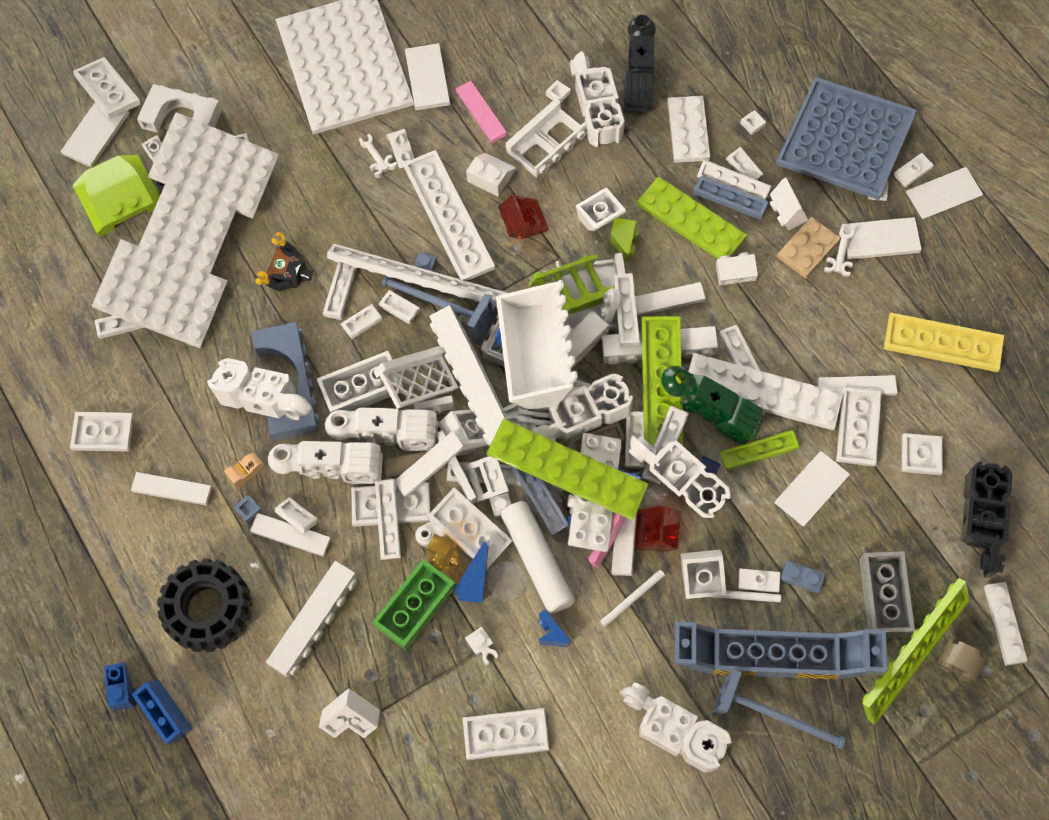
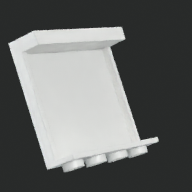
(605, 270)

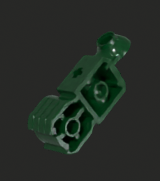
(734, 415)

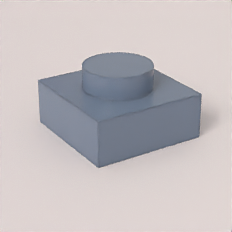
(425, 261)
(247, 508)

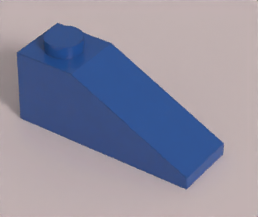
(473, 580)

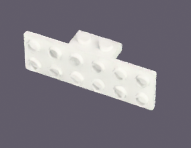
(589, 521)

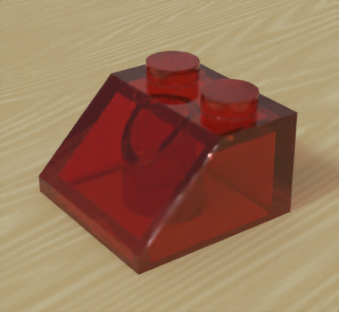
(522, 217)
(657, 529)

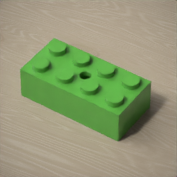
(423, 587)

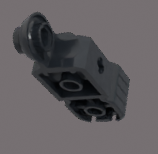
(640, 73)
(987, 513)

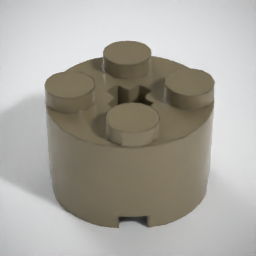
(962, 660)

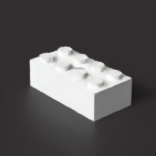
(356, 385)

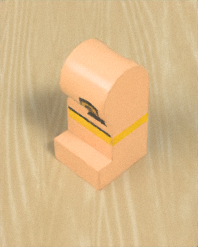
(244, 470)

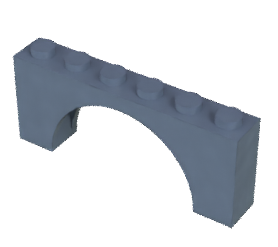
(286, 343)

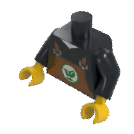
(285, 268)

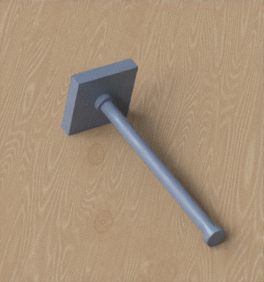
(479, 320)
(728, 694)

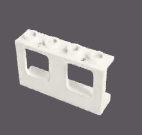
(537, 133)

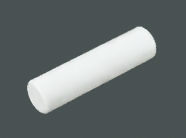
(537, 557)

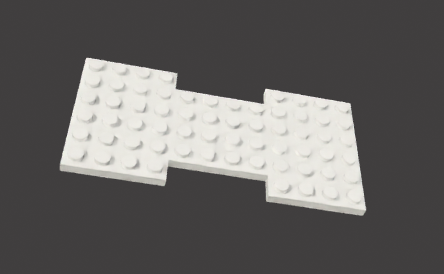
(168, 276)

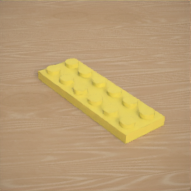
(944, 342)

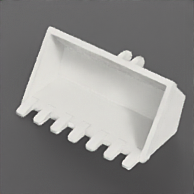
(536, 346)

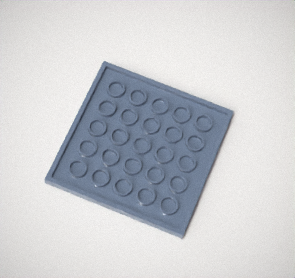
(846, 138)

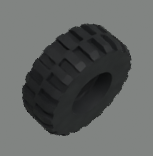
(185, 585)

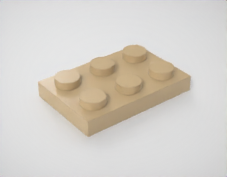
(808, 247)

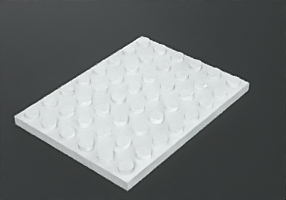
(344, 63)

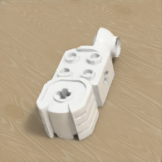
(598, 101)
(257, 391)
(588, 408)
(408, 428)
(352, 461)
(683, 475)
(677, 730)

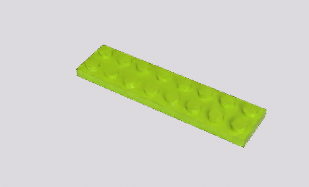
(659, 351)
(567, 469)
(916, 651)

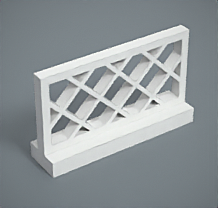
(410, 362)

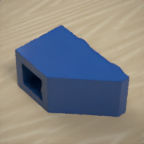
(119, 687)

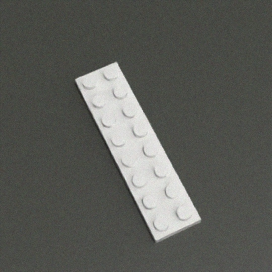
(448, 216)
(773, 392)

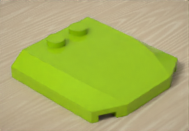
(116, 192)

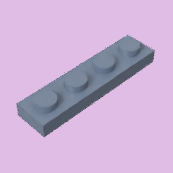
(730, 197)
(542, 501)

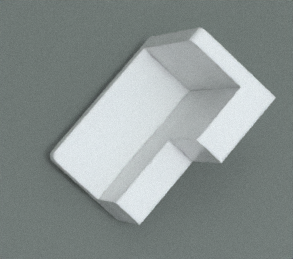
(349, 712)

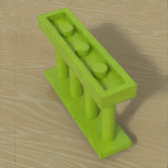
(587, 299)

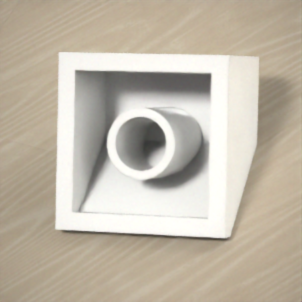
(489, 173)
(787, 205)
(599, 210)
(466, 428)
(703, 574)

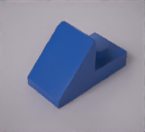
(555, 636)

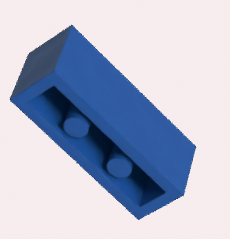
(162, 711)

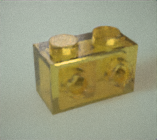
(442, 553)

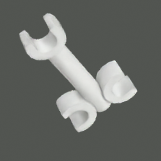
(380, 165)
(838, 265)

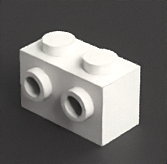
(736, 269)

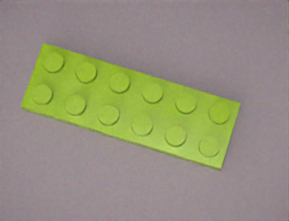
(691, 219)

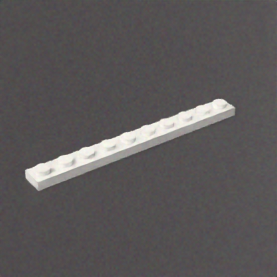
(411, 274)

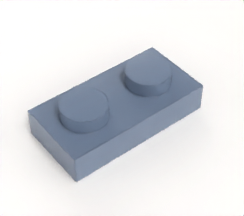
(802, 577)

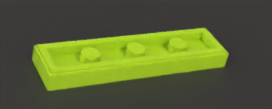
(759, 450)

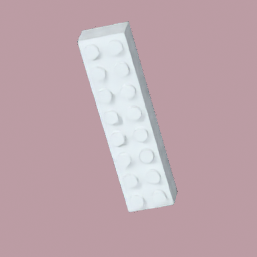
(468, 371)

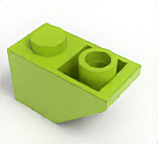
(622, 236)

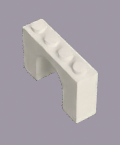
(163, 100)

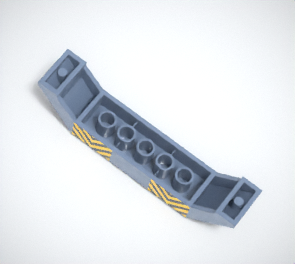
(780, 652)

